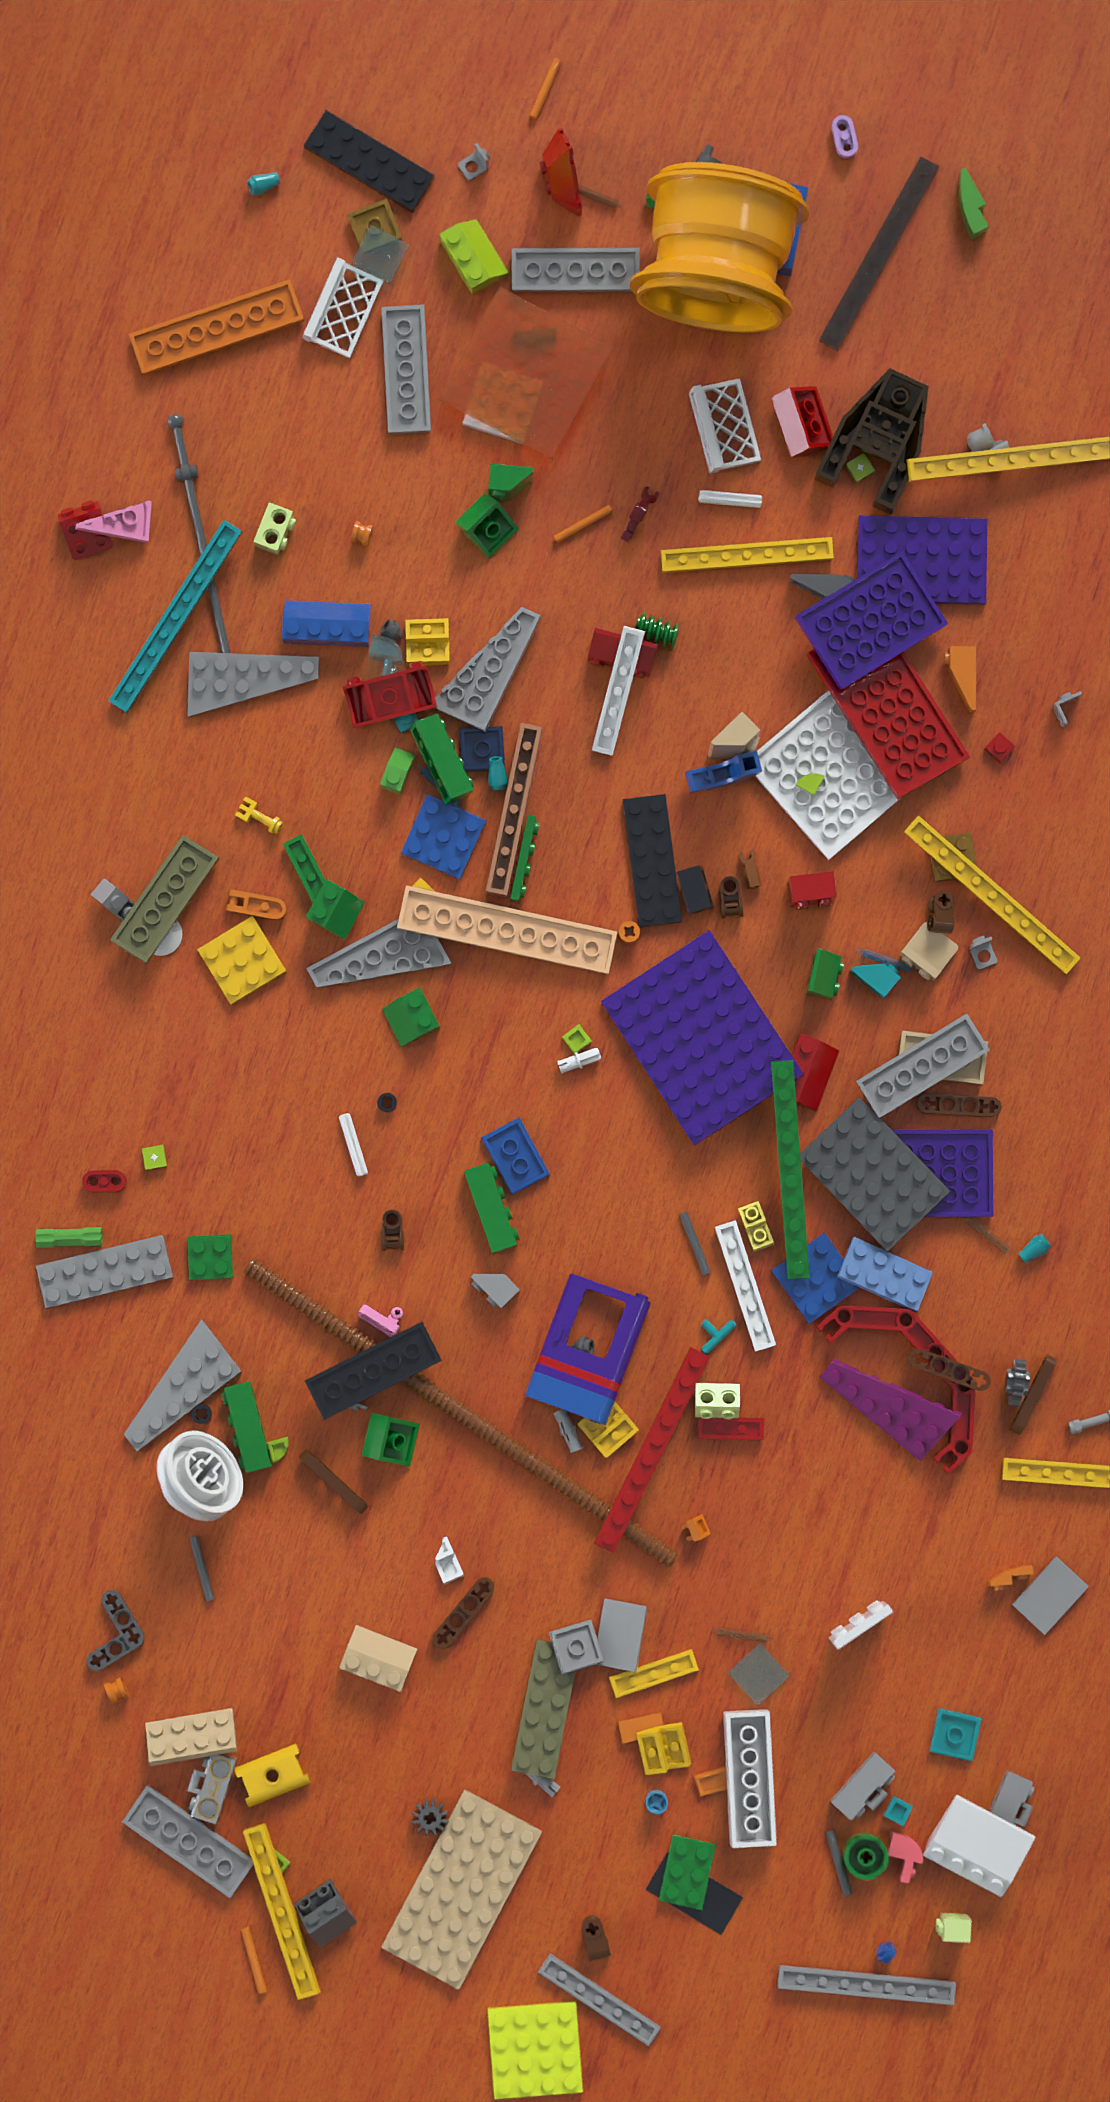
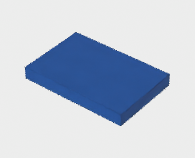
(515, 1156)

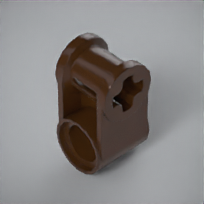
(730, 899)
(940, 913)
(392, 1232)
(596, 1941)

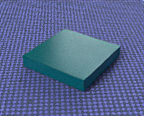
(955, 1734)

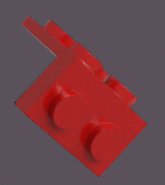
(81, 542)

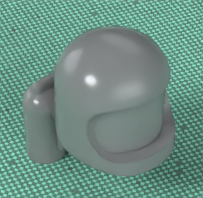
(982, 440)

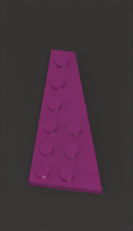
(897, 1411)

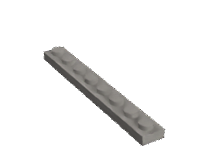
(866, 1984)

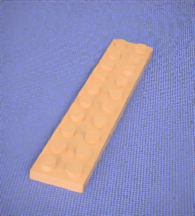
(507, 930)

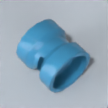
(656, 1802)

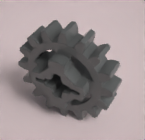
(1017, 1382)

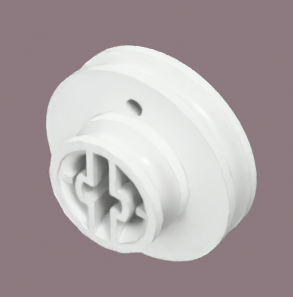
(199, 1476)

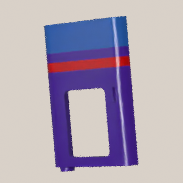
(579, 1379)

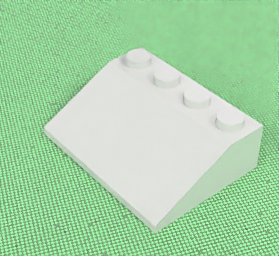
(978, 1845)

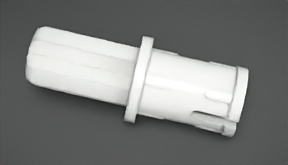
(579, 1060)

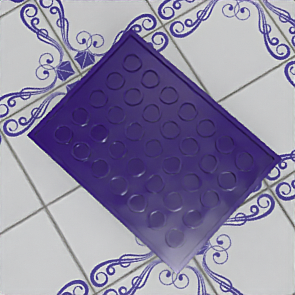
(700, 1036)

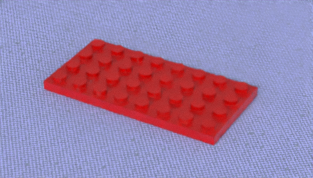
(897, 723)

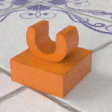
(697, 1528)

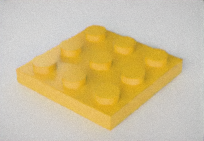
(241, 960)

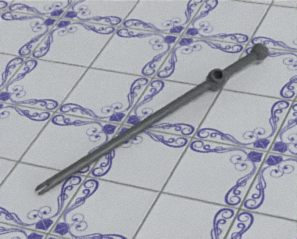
(187, 473)

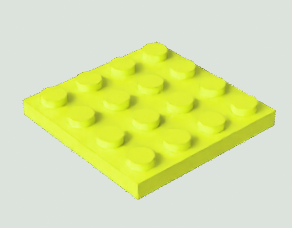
(535, 2050)

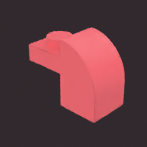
(905, 1848)

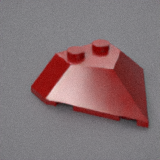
(561, 173)

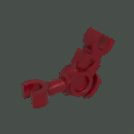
(638, 513)

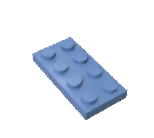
(884, 1274)

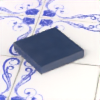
(480, 746)

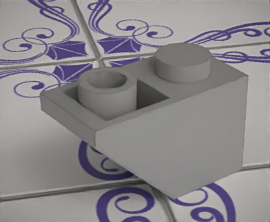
(113, 899)
(497, 1286)

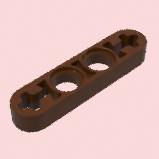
(959, 1101)
(950, 1366)
(1033, 1394)
(333, 1481)
(465, 1614)

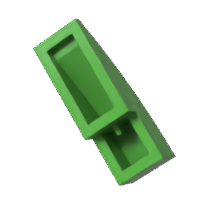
(971, 205)

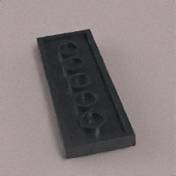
(369, 161)
(652, 860)
(373, 1370)

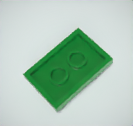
(687, 1871)

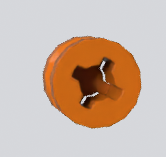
(361, 533)
(626, 934)
(116, 1690)

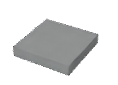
(576, 1647)

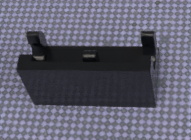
(695, 889)

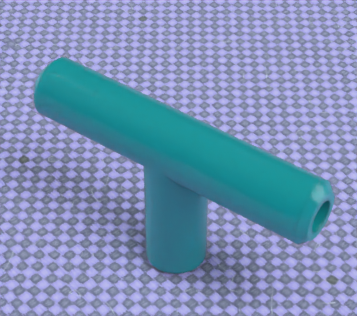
(717, 1336)

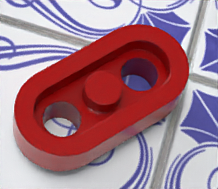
(104, 1181)

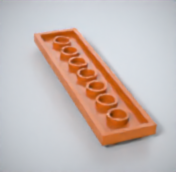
(216, 327)

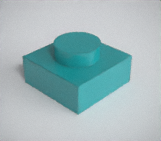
(405, 722)
(898, 1810)

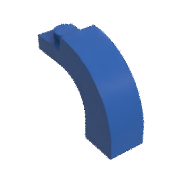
(725, 773)

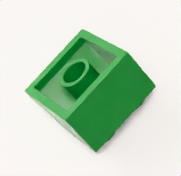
(508, 481)
(487, 525)
(335, 909)
(824, 975)
(411, 1017)
(390, 1439)

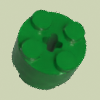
(857, 1845)

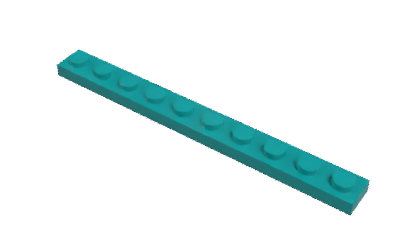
(175, 616)

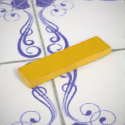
(654, 1673)

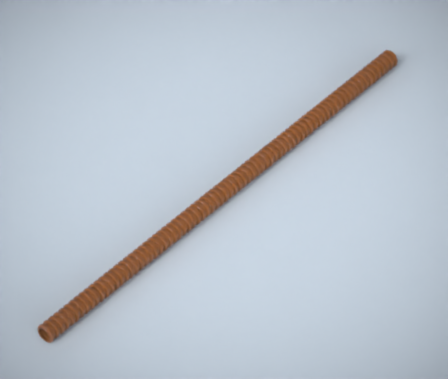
(460, 1412)

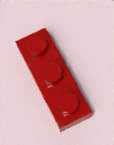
(731, 1428)

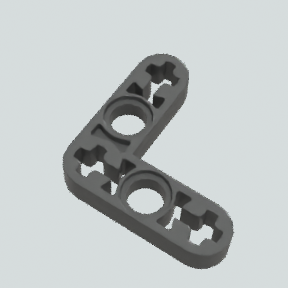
(123, 1638)

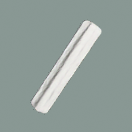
(726, 498)
(353, 1144)

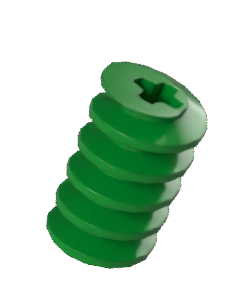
(657, 630)

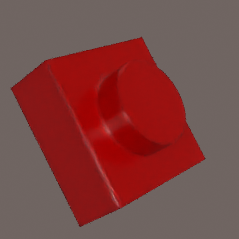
(999, 747)

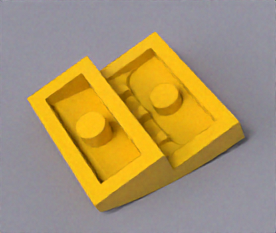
(427, 641)
(613, 1435)
(663, 1748)

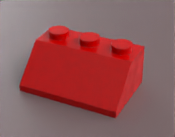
(802, 420)
(605, 647)
(816, 1062)

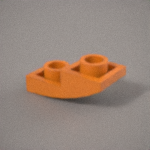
(1004, 1578)

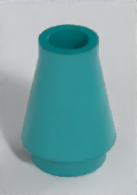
(262, 183)
(497, 775)
(1036, 1247)

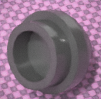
(391, 630)
(584, 1344)

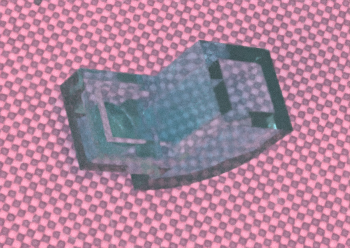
(386, 651)

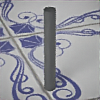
(695, 1243)
(202, 1570)
(838, 1863)

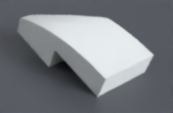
(447, 1563)

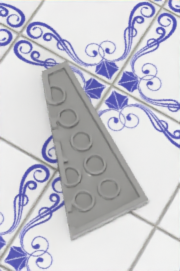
(231, 677)
(485, 678)
(379, 955)
(190, 1379)

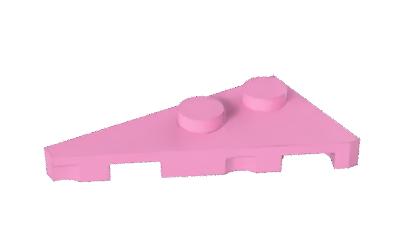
(128, 523)

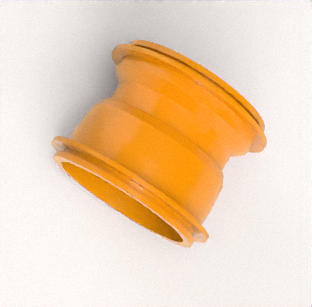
(719, 247)

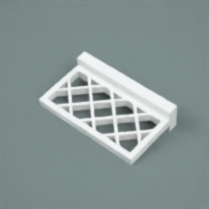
(325, 301)
(706, 425)

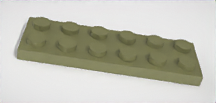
(164, 899)
(543, 1715)

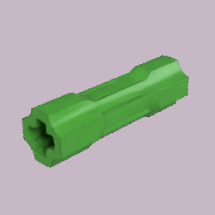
(69, 1237)

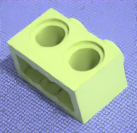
(269, 527)
(717, 1395)
(954, 1927)

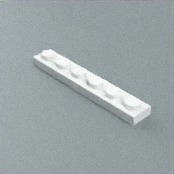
(618, 690)
(745, 1286)

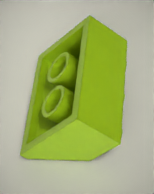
(473, 255)

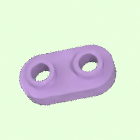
(844, 138)

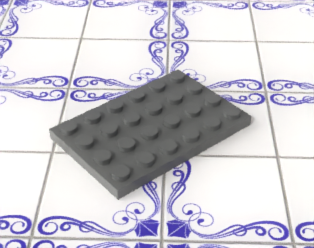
(873, 1174)

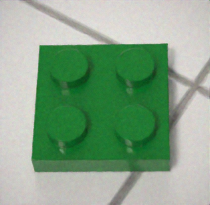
(210, 1257)

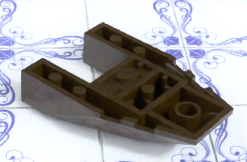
(883, 424)

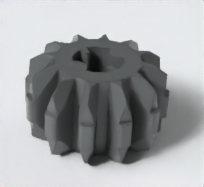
(425, 1811)

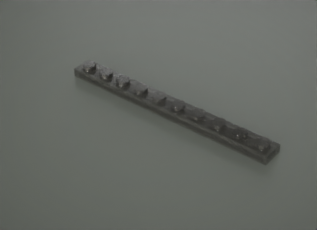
(879, 253)

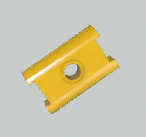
(255, 1775)

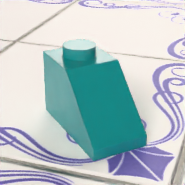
(877, 977)

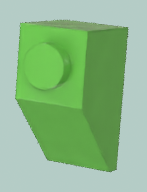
(397, 771)

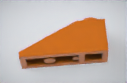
(962, 669)

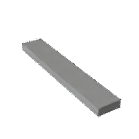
(599, 1999)

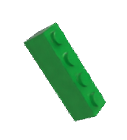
(442, 759)
(490, 1207)
(247, 1426)

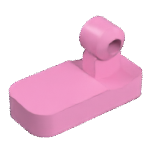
(385, 1325)

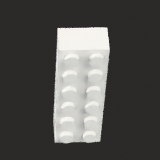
(749, 1778)

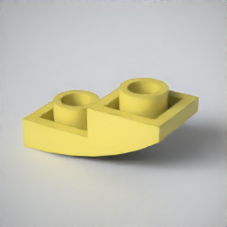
(756, 1226)

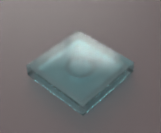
(380, 254)
(758, 1674)

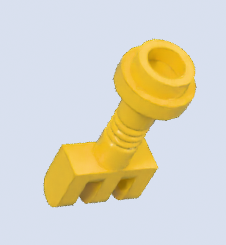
(275, 825)

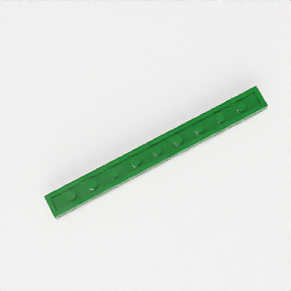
(790, 1169)

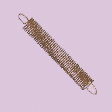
(597, 198)
(983, 1234)
(742, 1636)

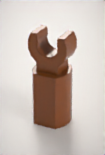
(750, 871)

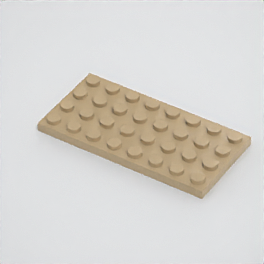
(461, 1889)

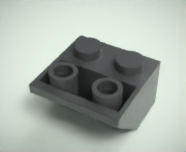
(325, 1913)

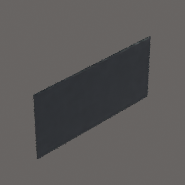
(718, 1902)

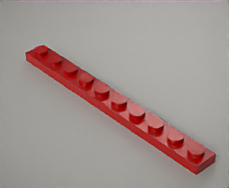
(651, 1450)

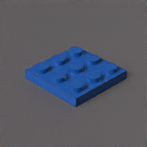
(443, 837)
(823, 1288)

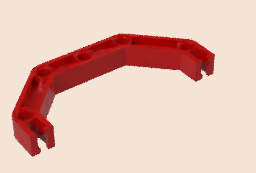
(920, 1338)

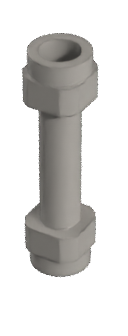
(1076, 1426)

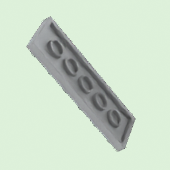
(574, 269)
(406, 369)
(922, 1065)
(104, 1271)
(188, 1841)

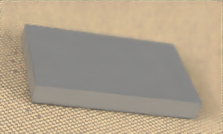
(1050, 1595)
(621, 1634)

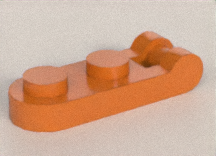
(256, 905)

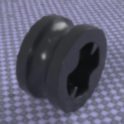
(393, 1103)
(202, 1420)

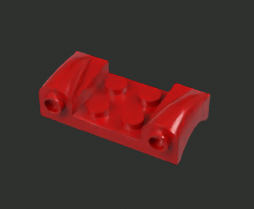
(390, 695)

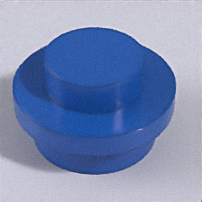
(886, 1952)

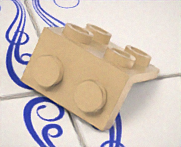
(928, 952)

